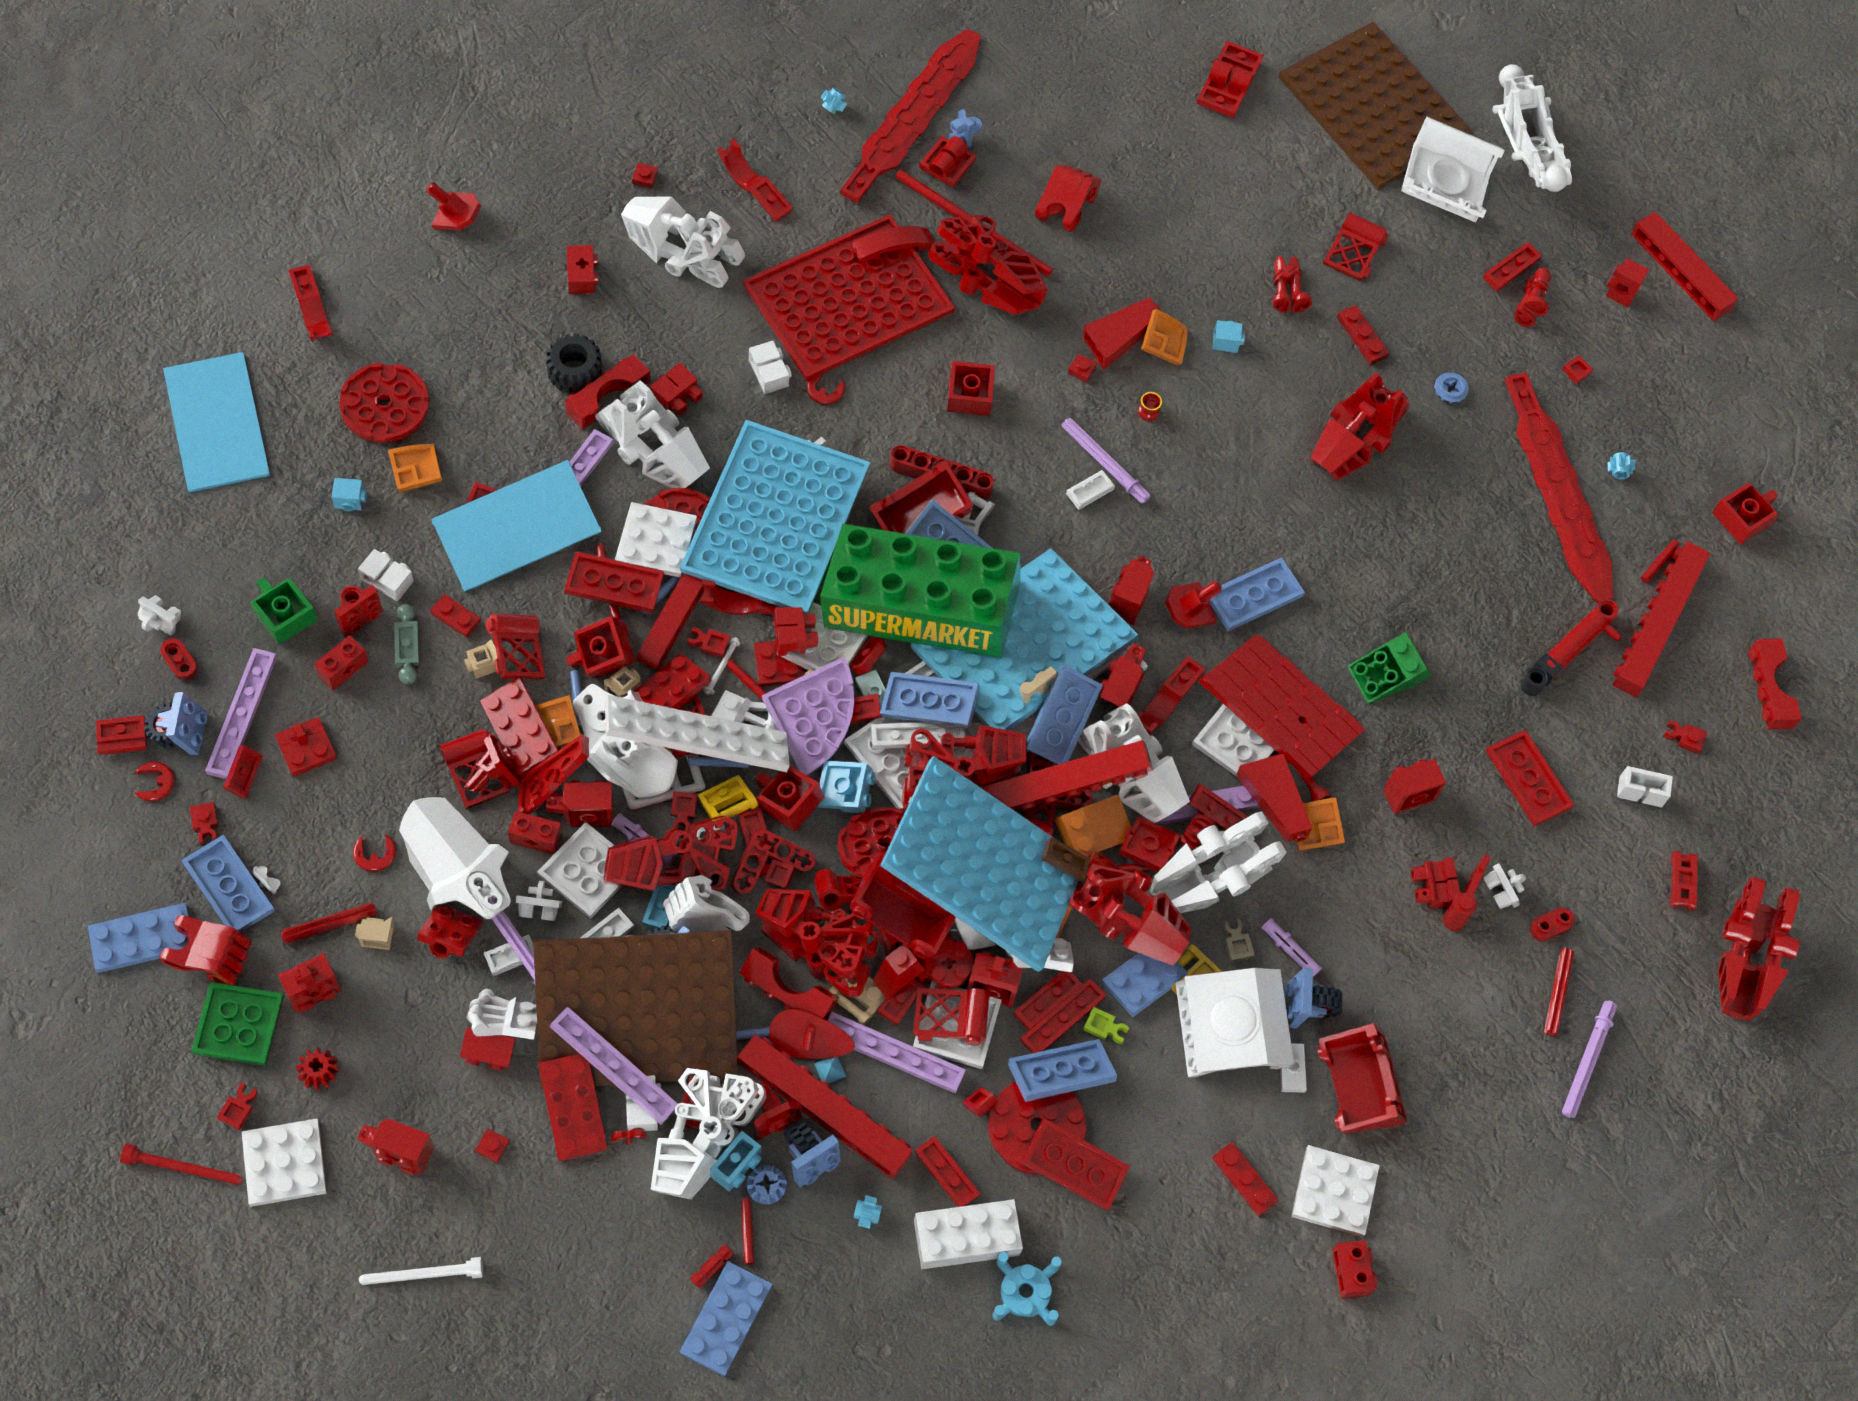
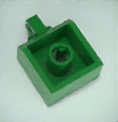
(282, 609)

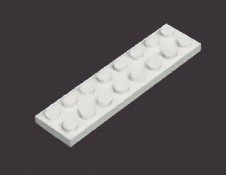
(696, 733)

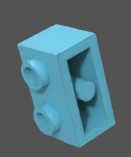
(735, 1161)

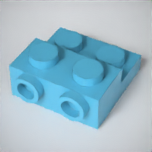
(846, 786)

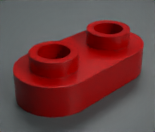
(868, 655)
(180, 660)
(1554, 924)

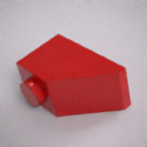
(897, 971)

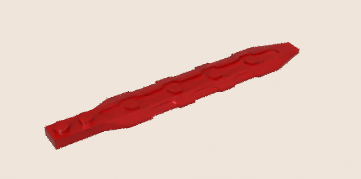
(913, 112)
(1562, 494)

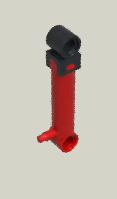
(1554, 661)

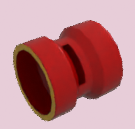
(1149, 406)

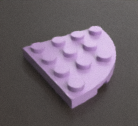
(814, 713)

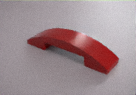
(892, 239)

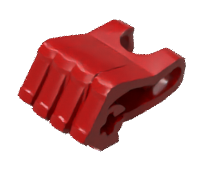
(1066, 194)
(210, 948)

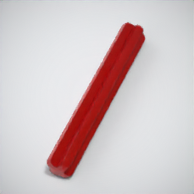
(328, 923)
(1559, 992)

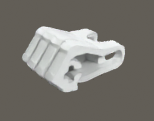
(703, 909)

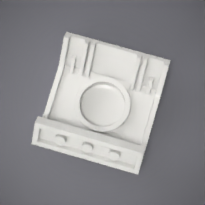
(1450, 169)
(1234, 1021)

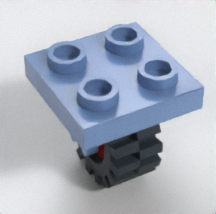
(178, 724)
(1310, 999)
(810, 1153)

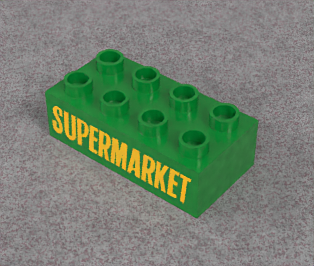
(921, 590)

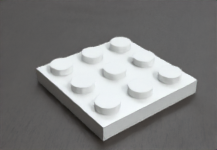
(656, 538)
(831, 645)
(1231, 741)
(578, 871)
(950, 1048)
(283, 1162)
(1335, 1191)

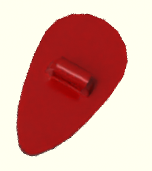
(808, 1036)

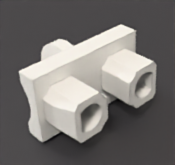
(156, 617)
(1508, 896)
(550, 907)

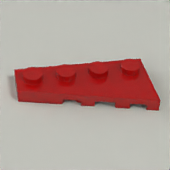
(550, 774)

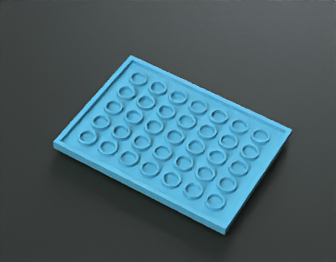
(775, 517)
(1052, 625)
(980, 864)

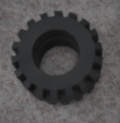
(573, 349)

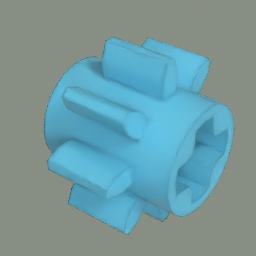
(834, 100)
(1621, 465)
(867, 1212)

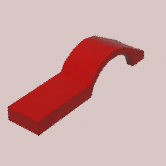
(759, 186)
(310, 302)
(733, 602)
(1171, 694)

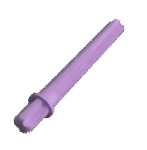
(1104, 459)
(515, 940)
(1589, 1059)

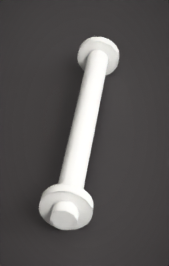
(709, 689)

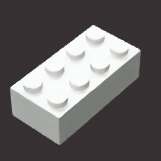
(967, 1234)

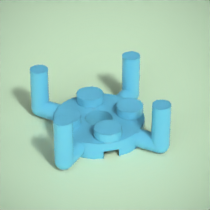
(1030, 1276)

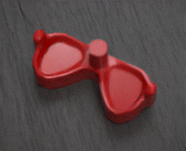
(634, 1133)

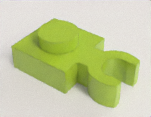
(1101, 1024)

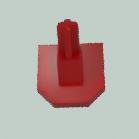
(455, 209)
(1190, 604)
(494, 764)
(776, 1115)

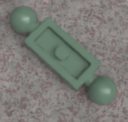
(406, 644)

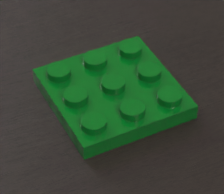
(237, 1023)

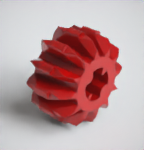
(1195, 826)
(316, 1078)

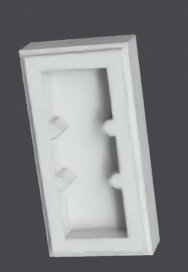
(1090, 489)
(504, 957)
(1294, 1076)

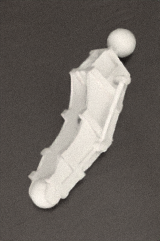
(1541, 153)

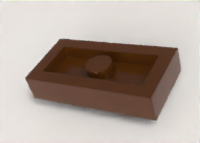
(1065, 859)

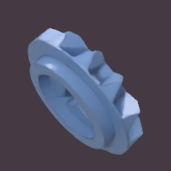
(1447, 380)
(758, 1192)

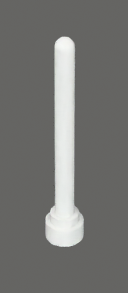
(471, 1268)

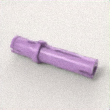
(623, 824)
(1271, 928)

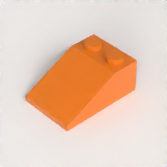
(1095, 826)

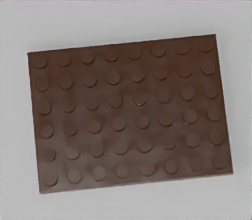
(1369, 101)
(648, 995)

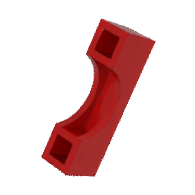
(584, 405)
(1778, 708)
(763, 970)

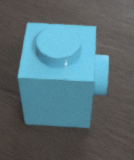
(1228, 336)
(348, 494)

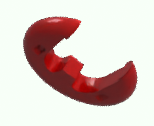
(820, 396)
(166, 780)
(374, 863)

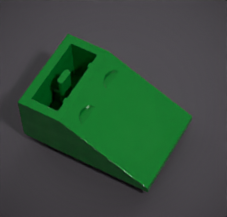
(1389, 669)

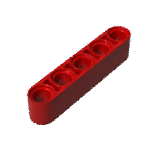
(915, 457)
(670, 622)

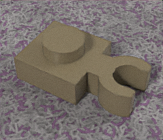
(1238, 945)

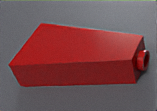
(1118, 332)
(1277, 795)

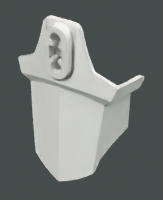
(633, 765)
(453, 857)

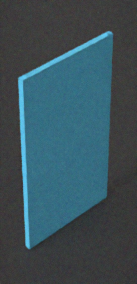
(216, 422)
(516, 525)

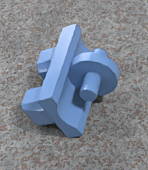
(965, 127)

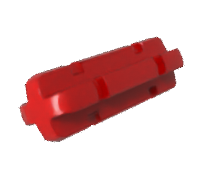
(711, 1266)

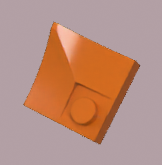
(1165, 337)
(415, 466)
(560, 720)
(1325, 825)

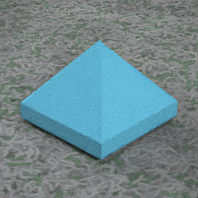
(830, 1070)

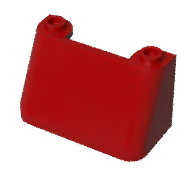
(906, 504)
(901, 911)
(1363, 1079)

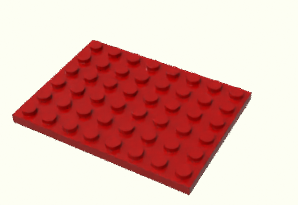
(838, 308)

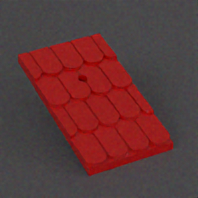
(1282, 705)

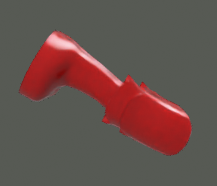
(1283, 276)
(1532, 303)

